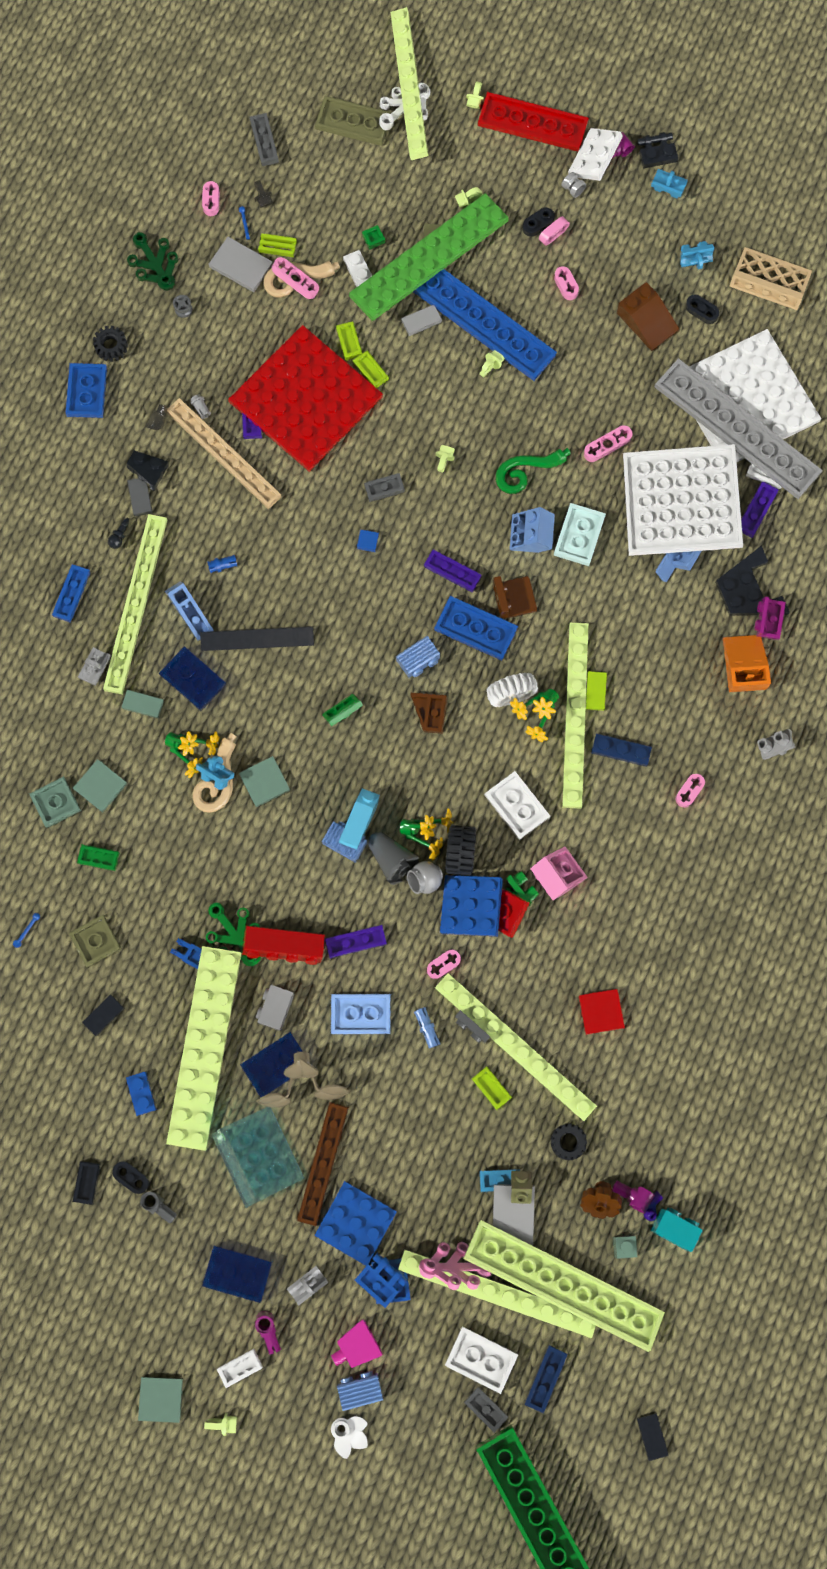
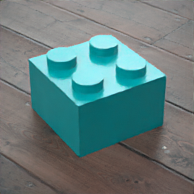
(676, 1230)

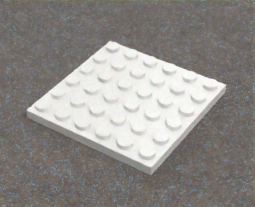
(762, 384)
(682, 500)

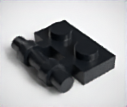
(657, 155)

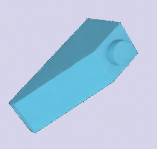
(359, 818)

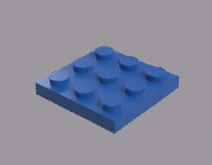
(471, 905)
(355, 1223)

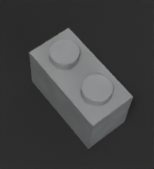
(275, 1007)

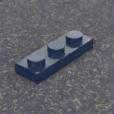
(621, 750)
(545, 1379)

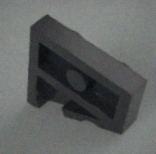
(147, 468)

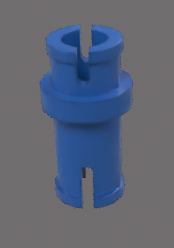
(223, 563)

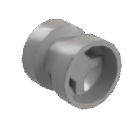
(573, 184)

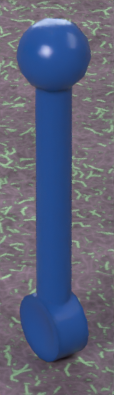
(242, 210)
(17, 943)

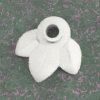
(351, 1437)

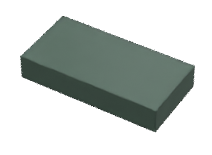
(142, 704)

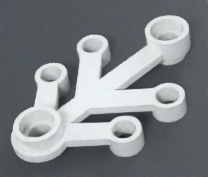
(386, 119)

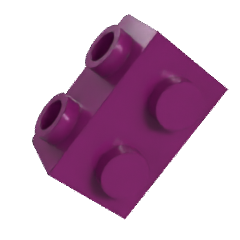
(770, 618)

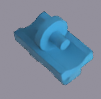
(669, 183)
(697, 255)
(215, 770)

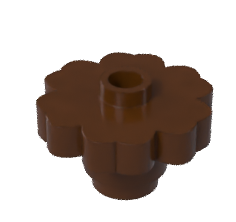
(601, 1201)

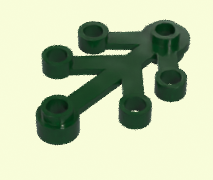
(154, 263)

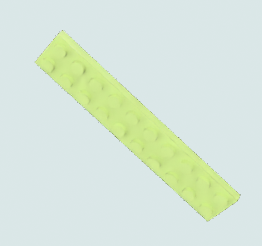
(204, 1048)
(564, 1285)

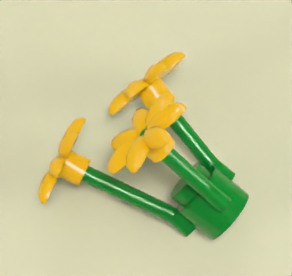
(544, 708)
(187, 743)
(412, 827)

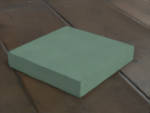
(264, 781)
(100, 785)
(55, 802)
(160, 1399)

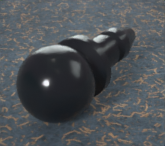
(115, 540)

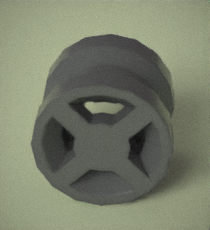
(182, 301)

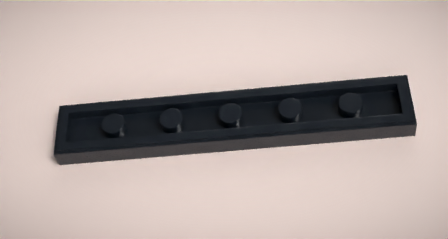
(257, 638)

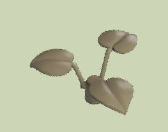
(302, 1069)

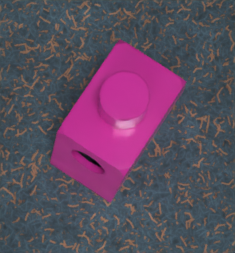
(357, 1346)

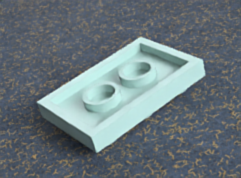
(579, 534)

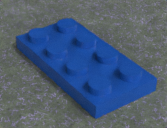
(476, 628)

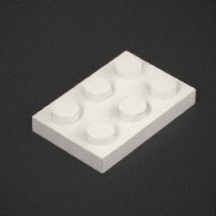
(595, 153)
(517, 805)
(481, 1360)

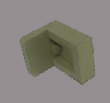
(521, 1187)

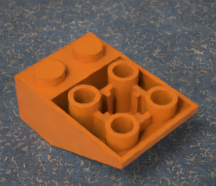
(746, 664)

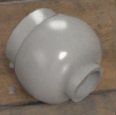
(424, 877)

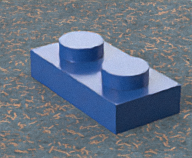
(141, 1093)

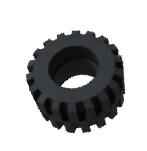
(460, 850)

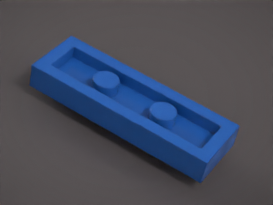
(71, 593)

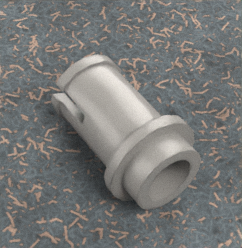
(198, 402)

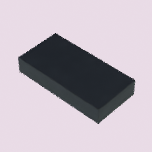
(103, 1015)
(86, 1183)
(652, 1436)

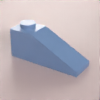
(188, 609)

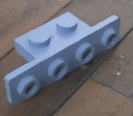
(679, 560)

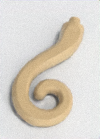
(318, 272)
(225, 751)

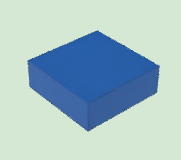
(367, 540)

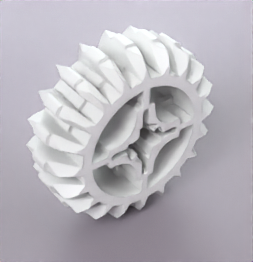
(516, 686)

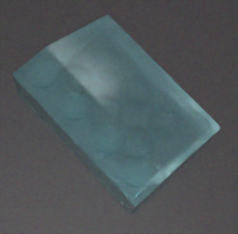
(257, 1156)

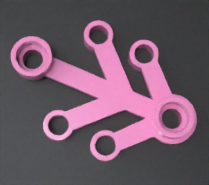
(432, 1267)

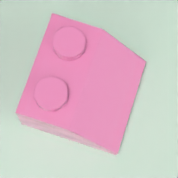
(558, 873)

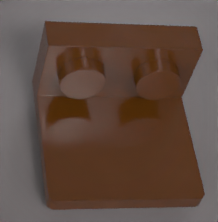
(514, 597)

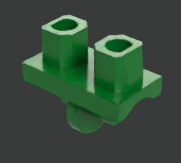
(516, 882)

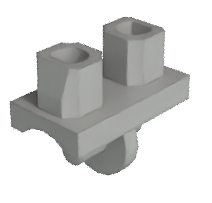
(94, 666)
(776, 744)
(307, 1285)

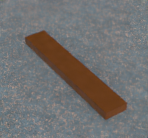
(322, 1164)

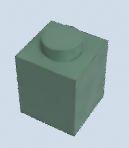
(625, 1246)

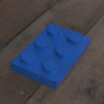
(86, 390)

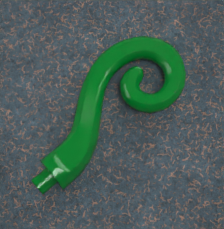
(549, 461)

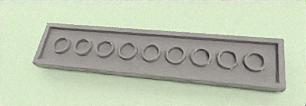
(738, 427)

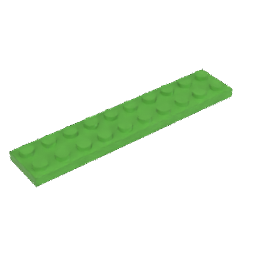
(428, 257)

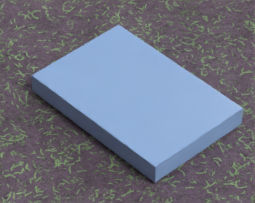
(360, 1013)

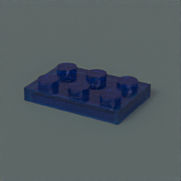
(192, 678)
(268, 1066)
(237, 1274)

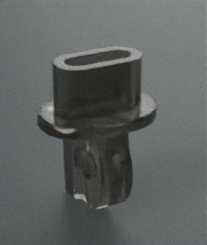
(264, 199)
(157, 418)

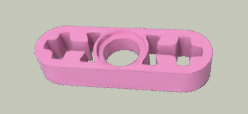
(281, 273)
(609, 436)

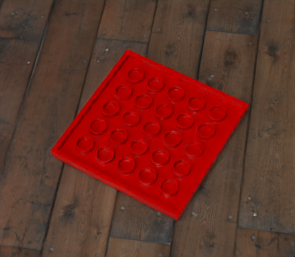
(305, 398)

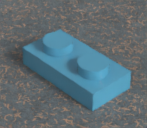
(489, 1178)

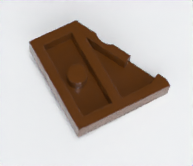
(431, 711)

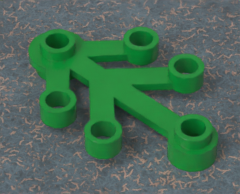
(235, 937)

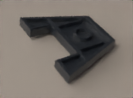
(740, 588)

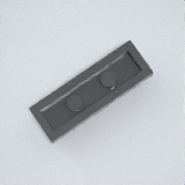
(264, 139)

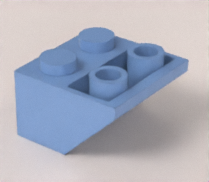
(532, 530)

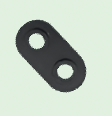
(540, 222)
(703, 308)
(130, 1179)

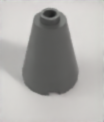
(392, 857)

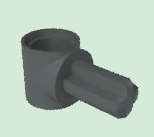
(159, 1207)

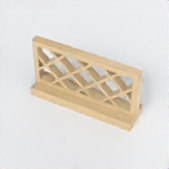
(767, 288)

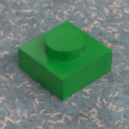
(373, 237)

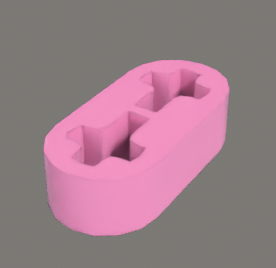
(206, 198)
(554, 231)
(569, 281)
(693, 793)
(446, 968)

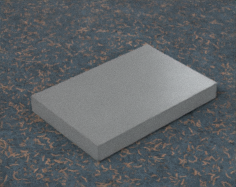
(240, 264)
(513, 1217)

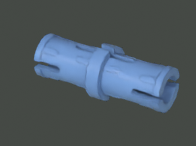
(427, 1027)

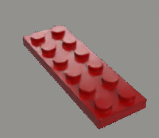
(533, 121)

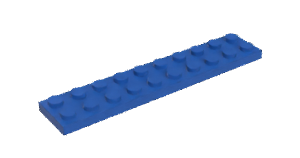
(487, 323)

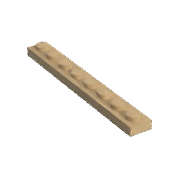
(224, 453)

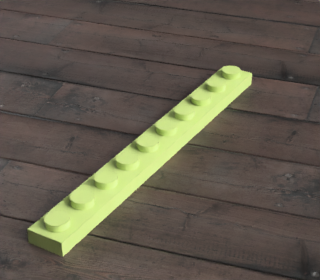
(409, 84)
(135, 604)
(575, 715)
(516, 1047)
(507, 1297)

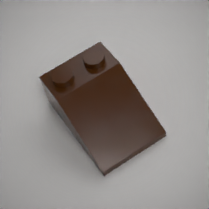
(647, 316)

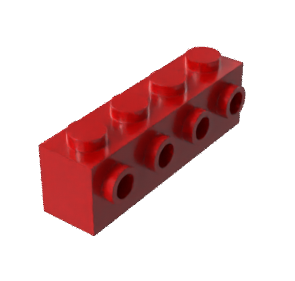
(283, 944)

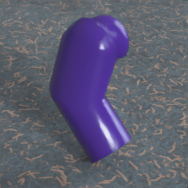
(651, 1214)

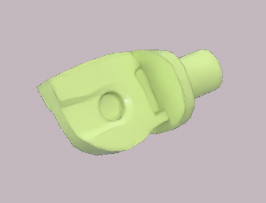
(474, 99)
(466, 198)
(493, 360)
(445, 453)
(226, 1425)

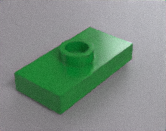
(342, 709)
(98, 857)

